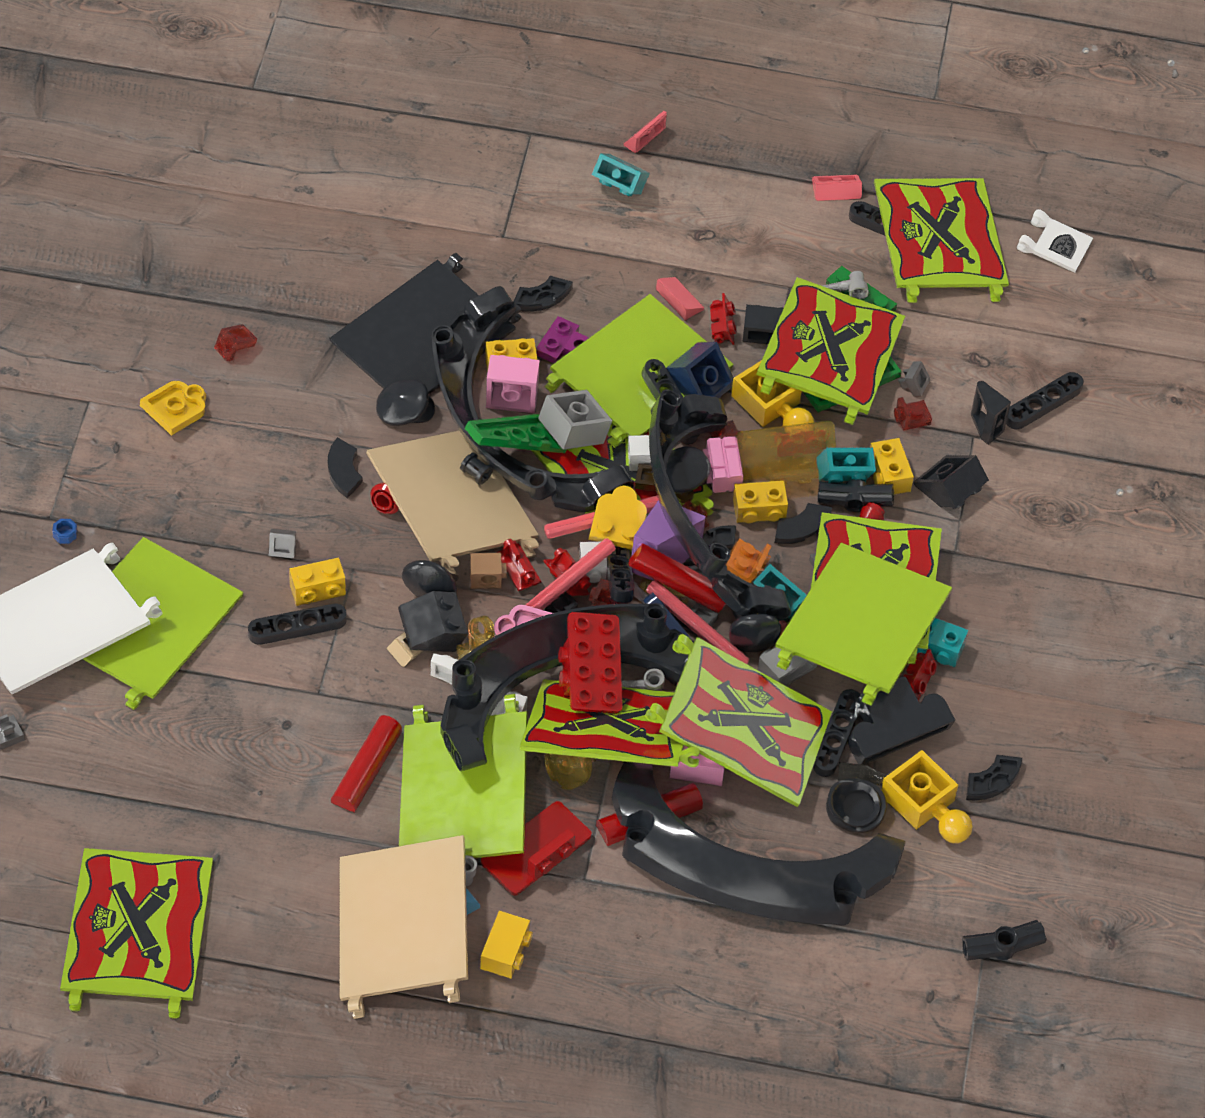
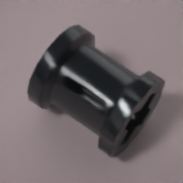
(472, 461)

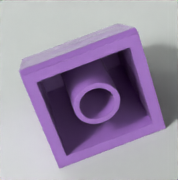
(659, 536)

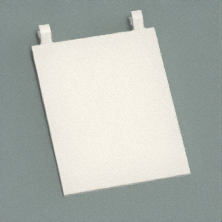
(66, 618)

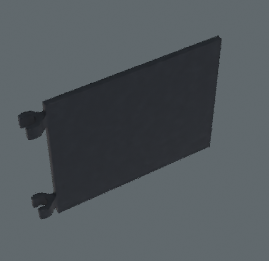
(396, 334)

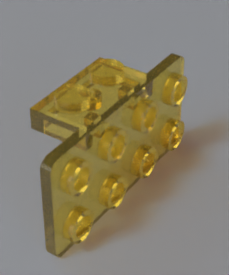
(785, 451)

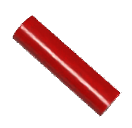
(676, 576)
(367, 763)
(681, 801)

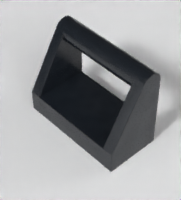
(997, 408)

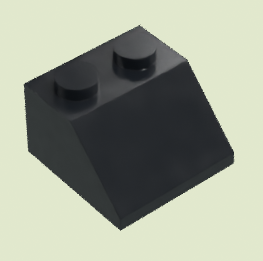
(952, 480)
(433, 622)

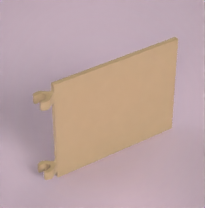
(446, 505)
(403, 920)

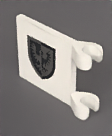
(1057, 243)

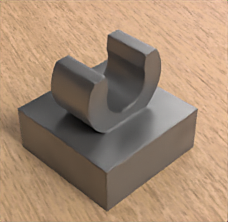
(915, 378)
(282, 543)
(9, 731)

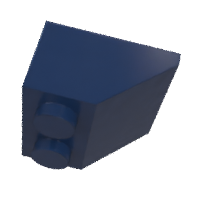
(702, 371)

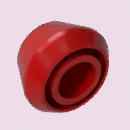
(382, 499)

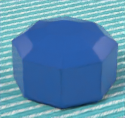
(64, 531)

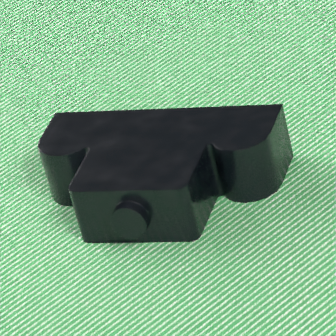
(897, 722)

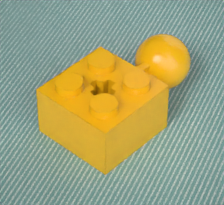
(765, 407)
(925, 791)

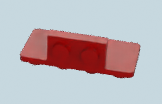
(592, 663)
(547, 841)

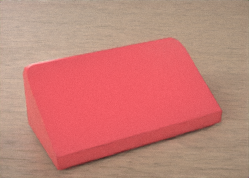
(647, 133)
(837, 187)
(678, 297)

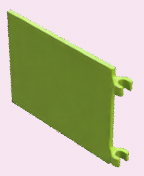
(613, 361)
(191, 609)
(863, 619)
(478, 803)

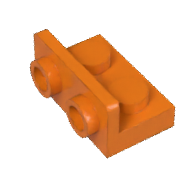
(747, 561)

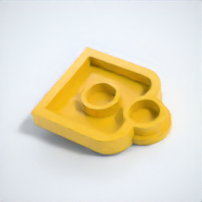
(175, 405)
(618, 517)

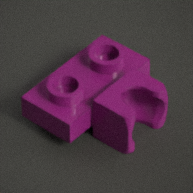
(560, 340)

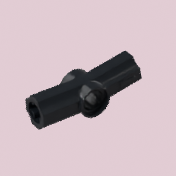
(855, 494)
(1018, 937)

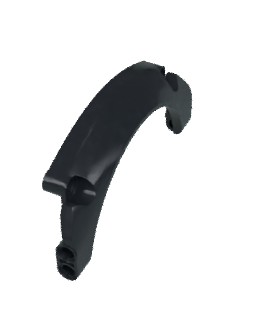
(455, 369)
(671, 424)
(533, 647)
(750, 884)

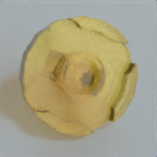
(475, 636)
(568, 770)

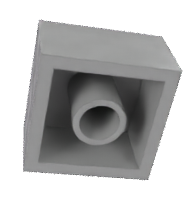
(575, 419)

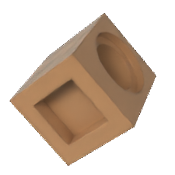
(486, 570)

